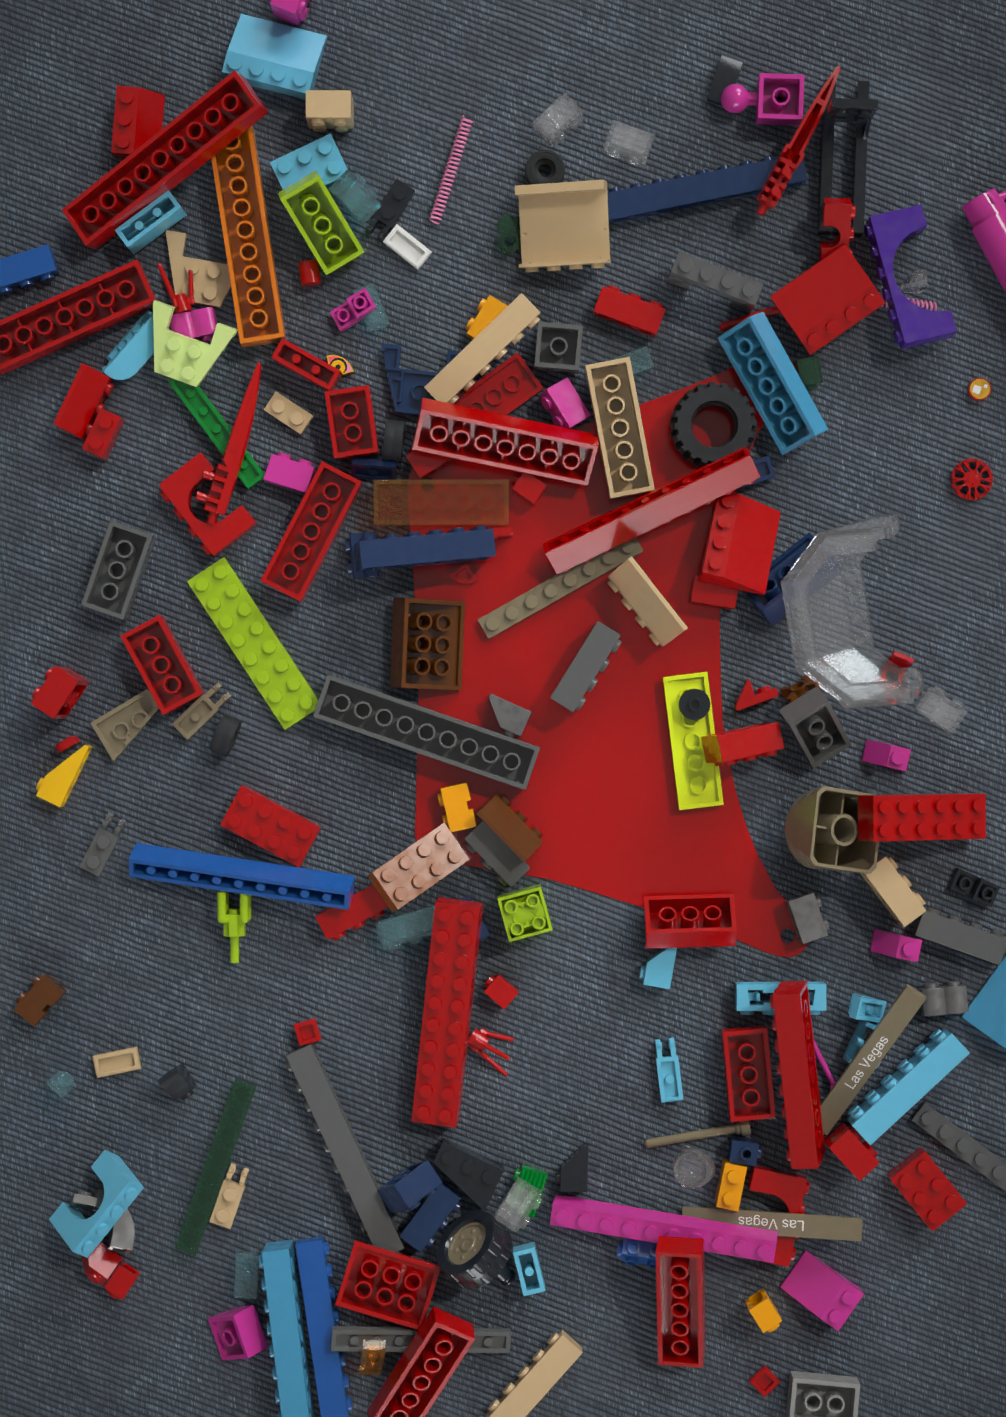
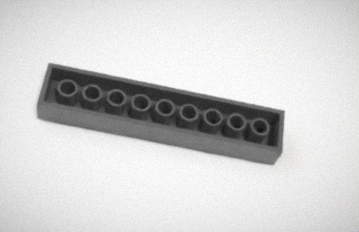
(426, 732)

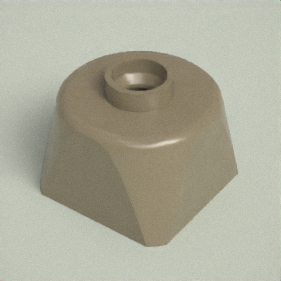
(824, 832)

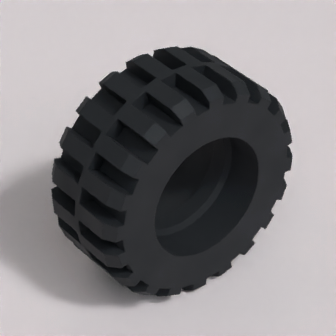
(711, 395)

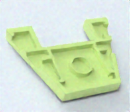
(181, 355)

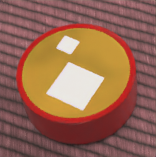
(979, 389)

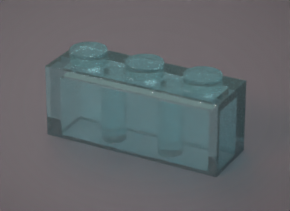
(405, 928)

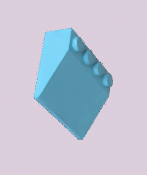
(275, 56)

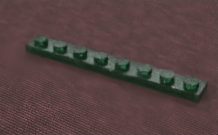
(215, 1167)

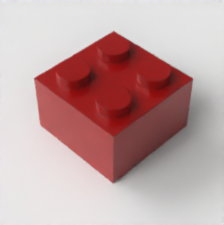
(853, 1153)

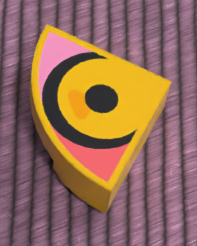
(340, 363)

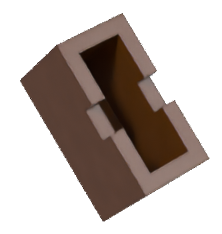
(34, 1004)

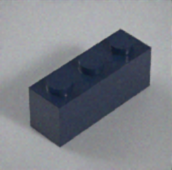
(431, 1217)

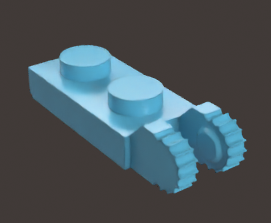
(668, 1073)

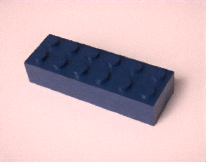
(424, 550)

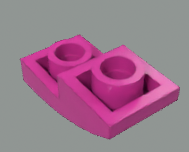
(353, 310)

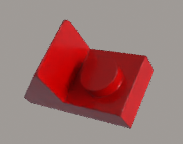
(748, 698)

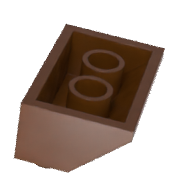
(510, 826)

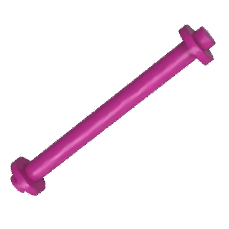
(824, 1066)

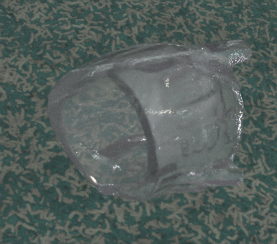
(693, 1167)

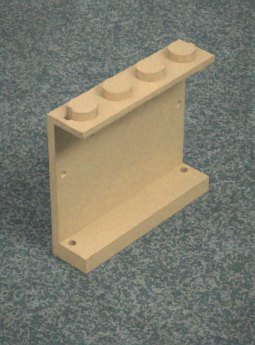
(564, 225)

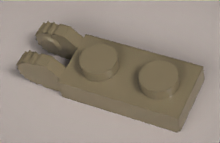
(200, 712)

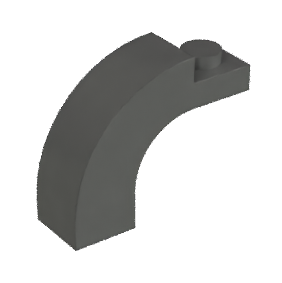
(121, 1234)

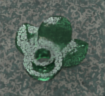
(509, 229)

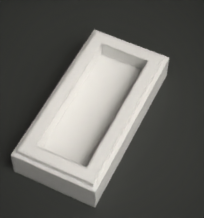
(407, 247)

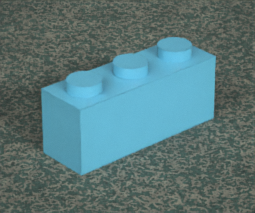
(150, 222)

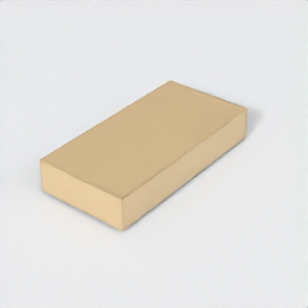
(117, 1062)

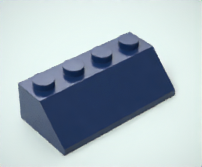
(771, 604)

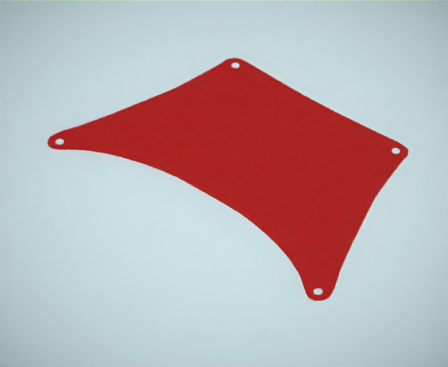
(605, 771)

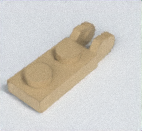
(229, 1198)

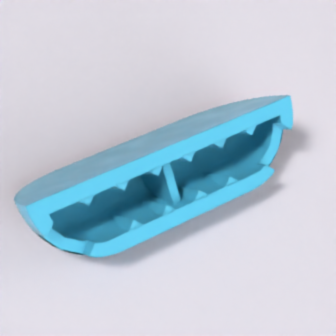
(132, 349)

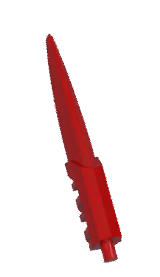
(793, 152)
(226, 474)

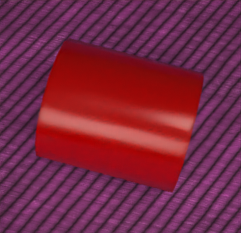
(309, 273)

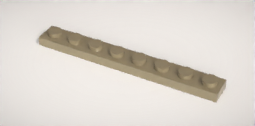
(556, 588)

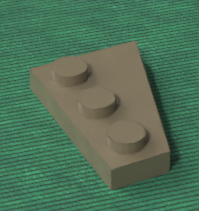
(124, 722)

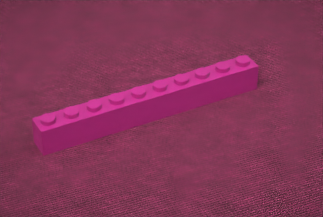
(650, 1224)

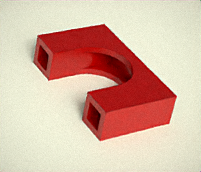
(179, 490)
(791, 1189)

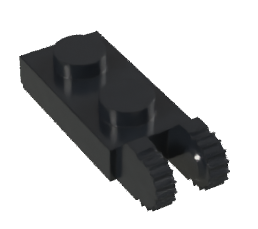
(391, 209)

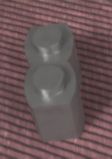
(944, 999)

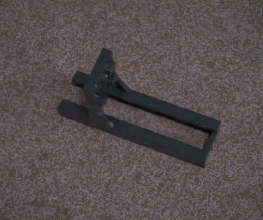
(841, 110)

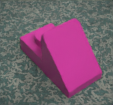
(886, 755)

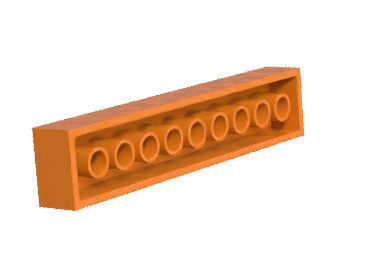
(248, 242)

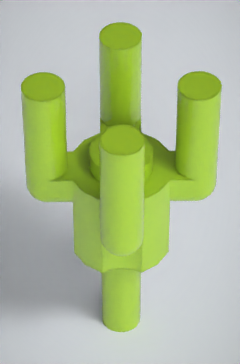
(233, 920)

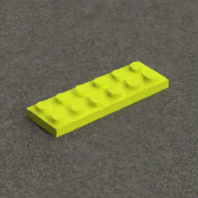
(696, 781)

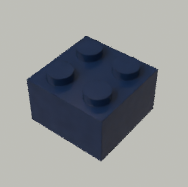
(409, 1187)

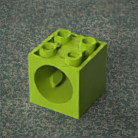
(524, 912)

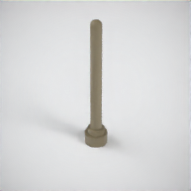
(739, 1127)

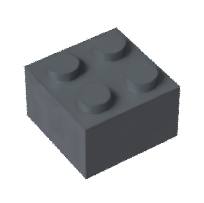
(558, 347)

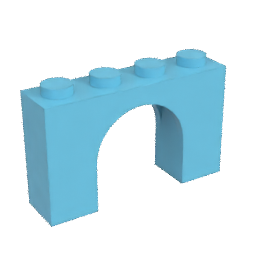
(120, 1191)

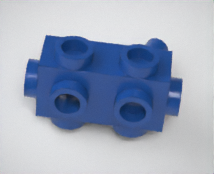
(637, 1251)

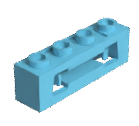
(742, 997)

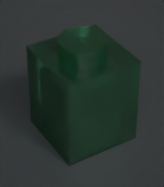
(809, 372)

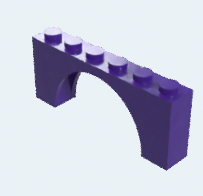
(911, 323)

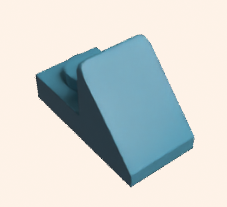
(866, 1008)

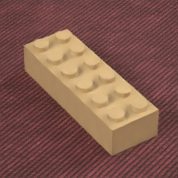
(619, 428)

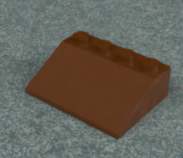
(427, 644)

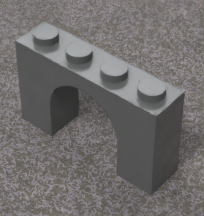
(694, 271)

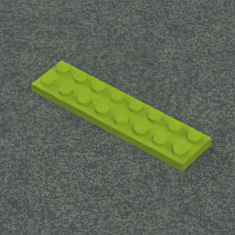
(254, 643)

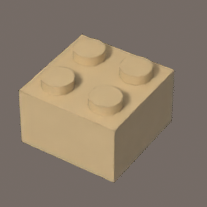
(330, 110)

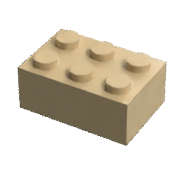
(895, 891)

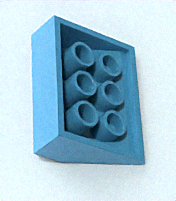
(988, 1007)

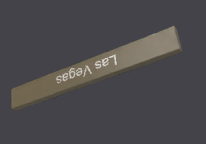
(870, 1055)
(786, 1223)

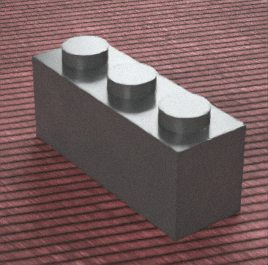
(496, 854)

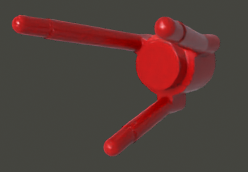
(179, 301)
(478, 1042)

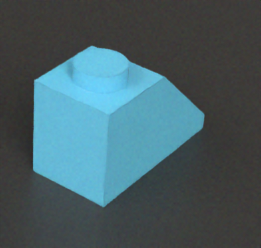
(659, 969)

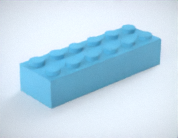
(907, 1085)

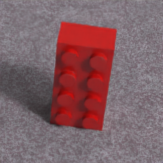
(162, 664)
(271, 825)
(690, 921)
(748, 1073)

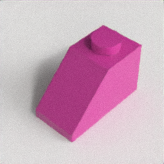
(896, 945)

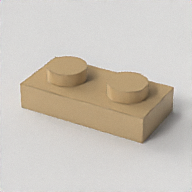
(288, 413)

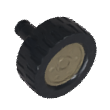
(476, 1251)

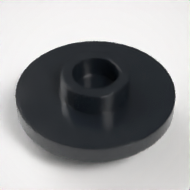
(694, 704)

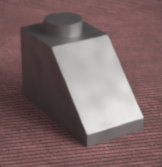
(509, 716)

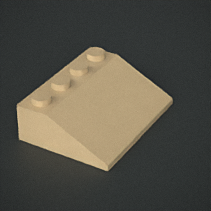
(646, 602)

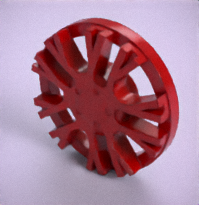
(971, 479)

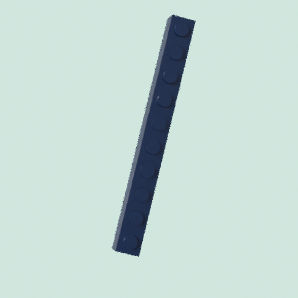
(694, 190)

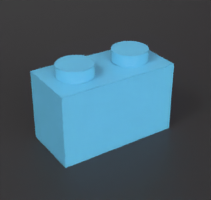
(529, 1268)

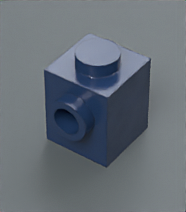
(744, 1151)

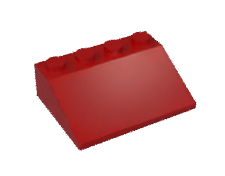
(827, 299)
(740, 544)
(387, 1285)

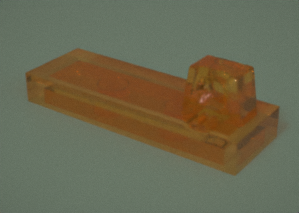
(372, 1357)

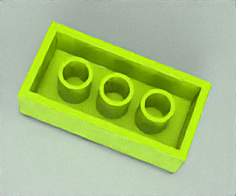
(320, 222)

